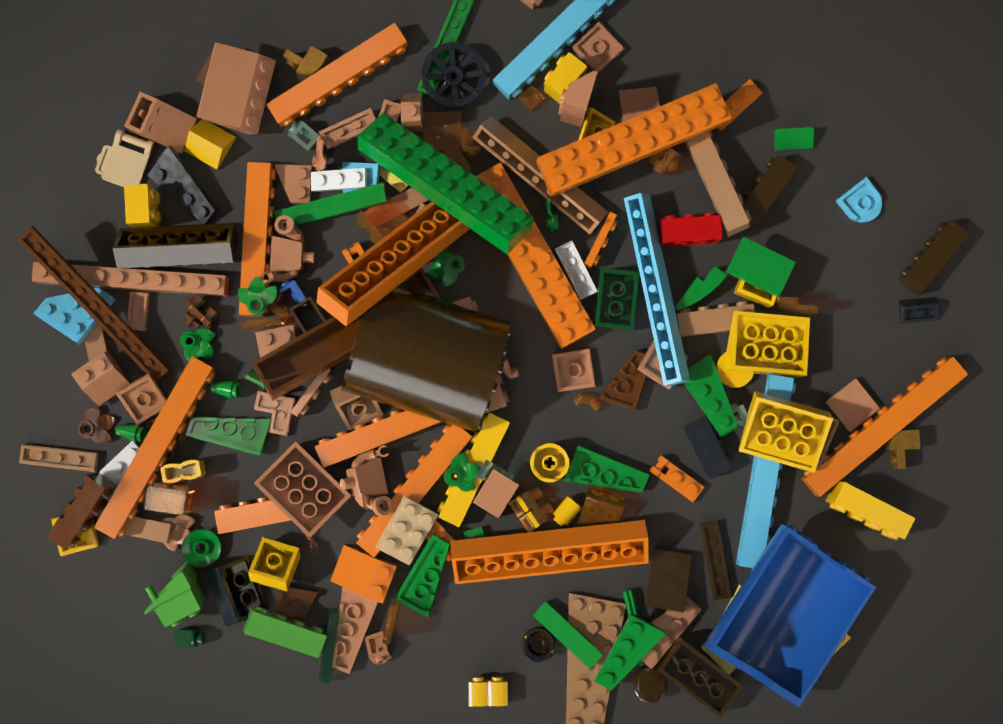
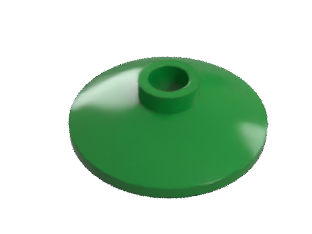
(201, 557)

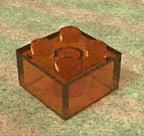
(169, 499)

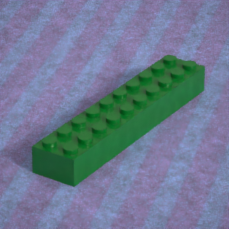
(445, 183)

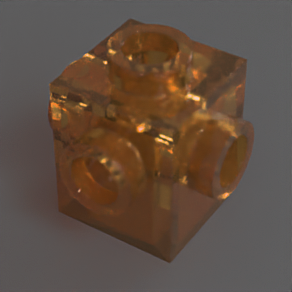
(665, 161)

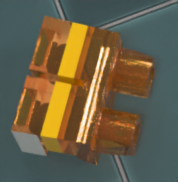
(525, 502)

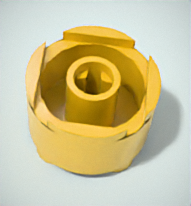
(555, 471)

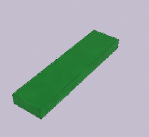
(568, 634)

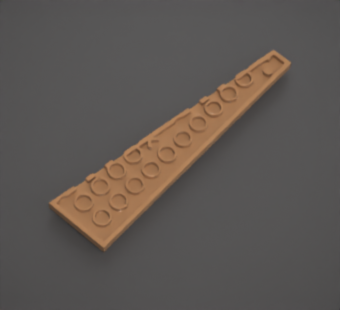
(601, 624)

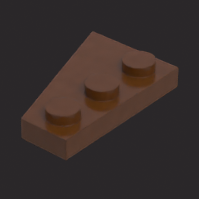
(626, 384)
(294, 603)

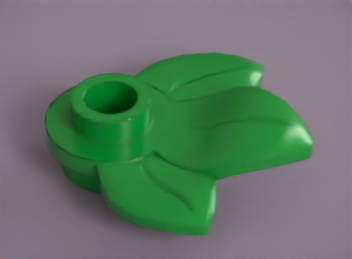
(552, 220)
(443, 267)
(257, 293)
(200, 346)
(465, 473)

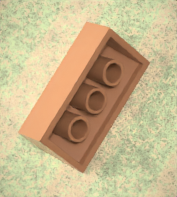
(576, 99)

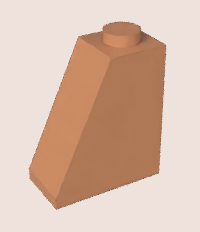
(412, 111)

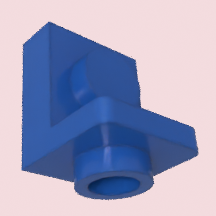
(297, 292)

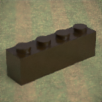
(767, 188)
(933, 257)

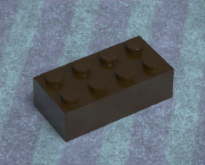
(699, 676)

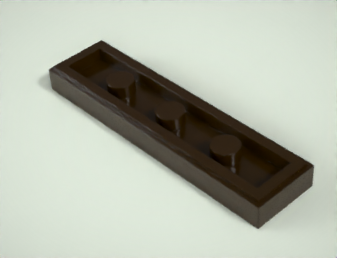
(715, 560)

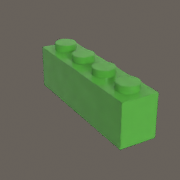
(285, 632)

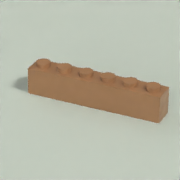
(718, 184)

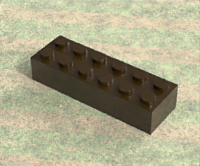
(175, 245)

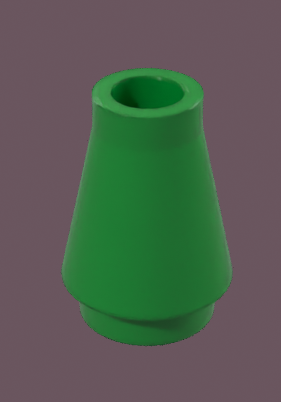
(229, 389)
(135, 433)

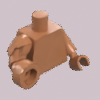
(287, 255)
(368, 479)

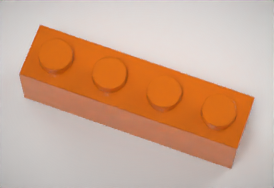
(248, 515)

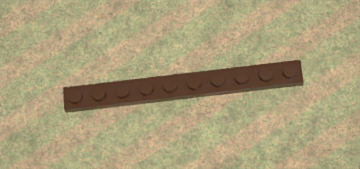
(93, 303)

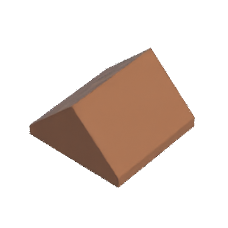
(496, 493)

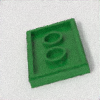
(760, 267)

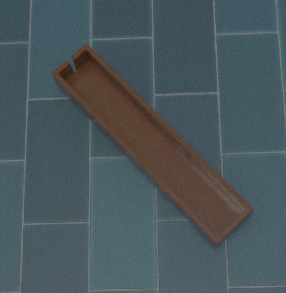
(319, 348)

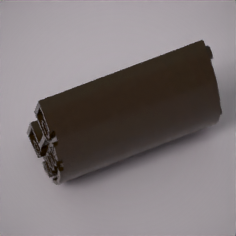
(428, 357)

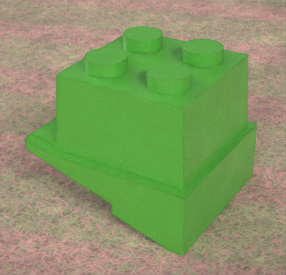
(178, 598)

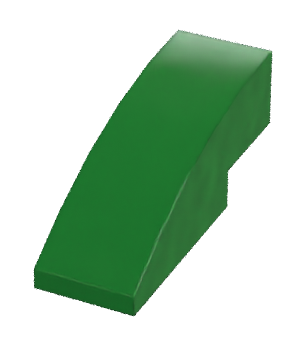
(700, 289)

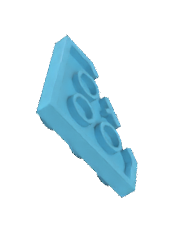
(68, 316)

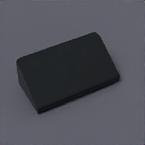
(919, 310)

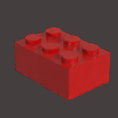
(690, 230)

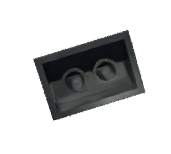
(235, 591)

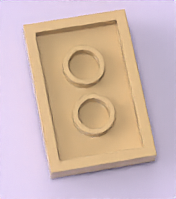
(406, 530)

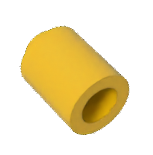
(566, 512)

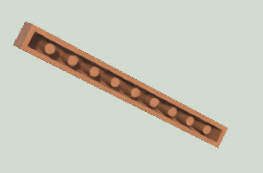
(143, 280)

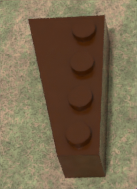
(82, 510)

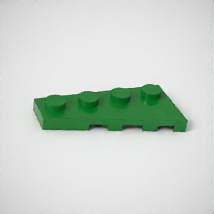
(710, 395)
(238, 434)
(596, 469)
(421, 583)
(629, 648)

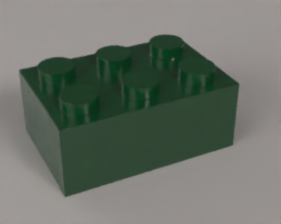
(616, 299)

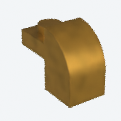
(310, 64)
(899, 443)

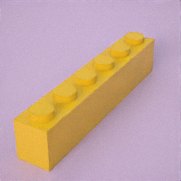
(484, 447)

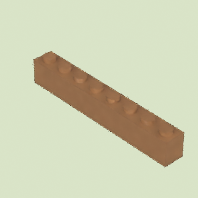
(522, 161)

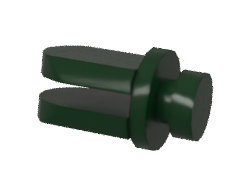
(188, 637)

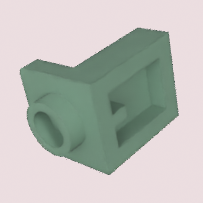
(302, 134)
(741, 414)

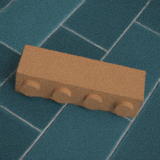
(709, 320)

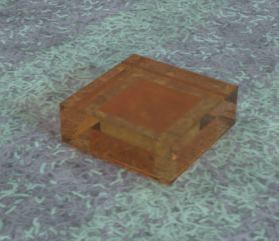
(531, 98)

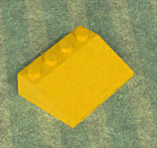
(768, 344)
(785, 431)

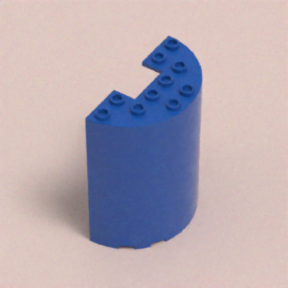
(790, 614)

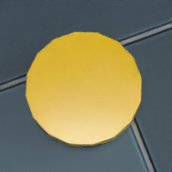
(731, 378)

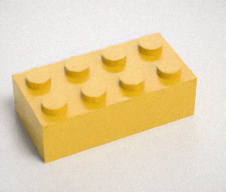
(869, 509)

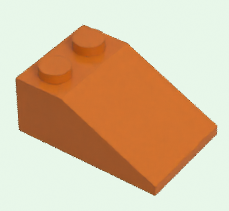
(364, 573)

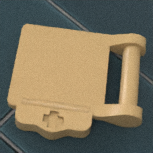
(122, 164)

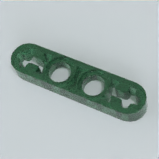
(329, 646)

